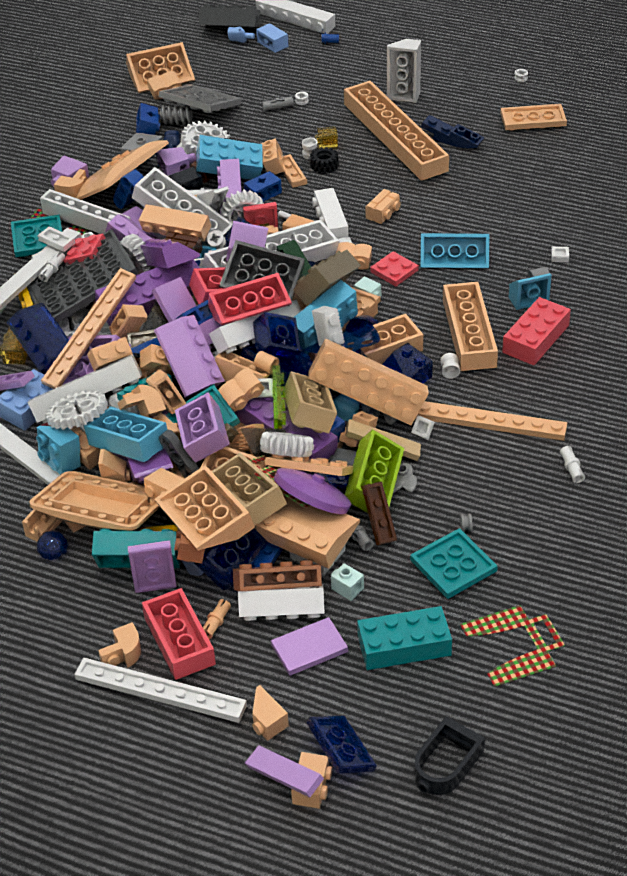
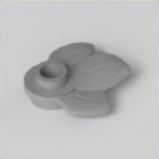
(405, 478)

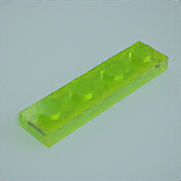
(278, 393)

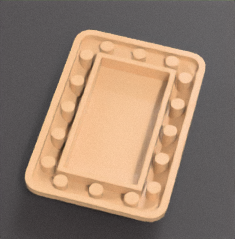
(118, 167)
(95, 502)

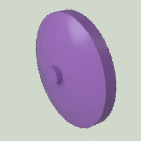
(312, 490)

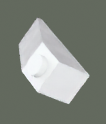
(214, 198)

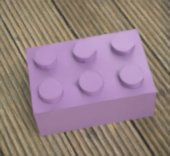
(201, 427)

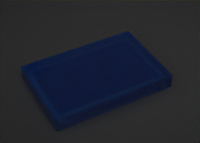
(341, 744)

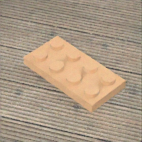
(533, 117)
(317, 465)

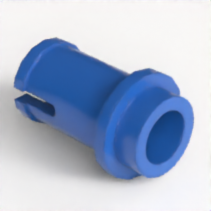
(330, 38)

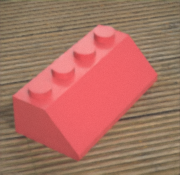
(248, 299)

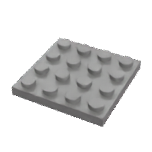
(199, 98)

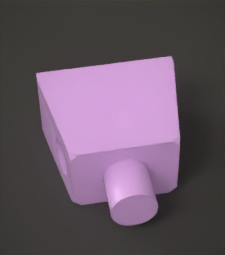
(174, 160)
(67, 167)

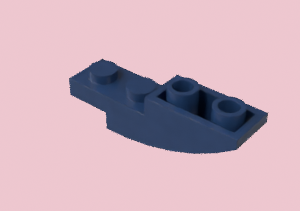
(454, 136)

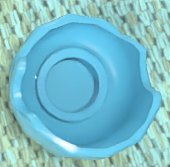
(346, 407)

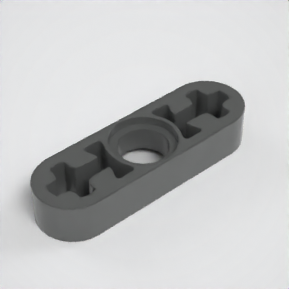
(177, 453)

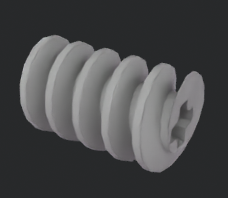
(175, 115)

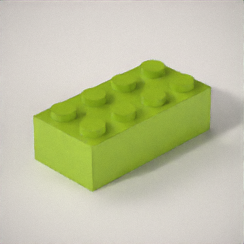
(374, 462)

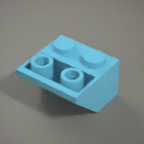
(58, 448)

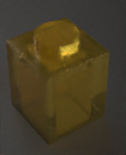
(327, 137)

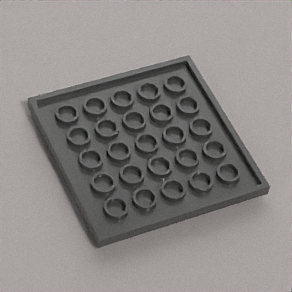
(76, 283)

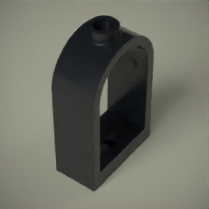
(462, 737)

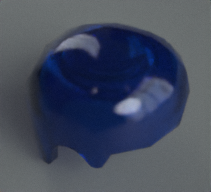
(52, 545)

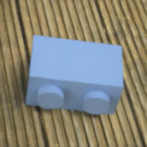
(272, 37)

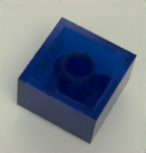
(276, 335)

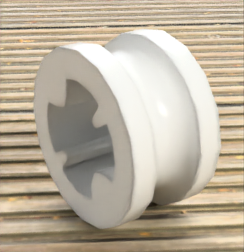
(521, 75)
(301, 98)

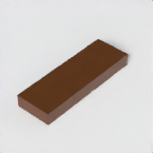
(379, 513)

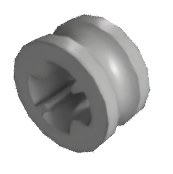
(466, 522)

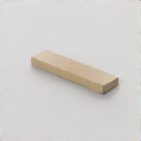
(358, 430)

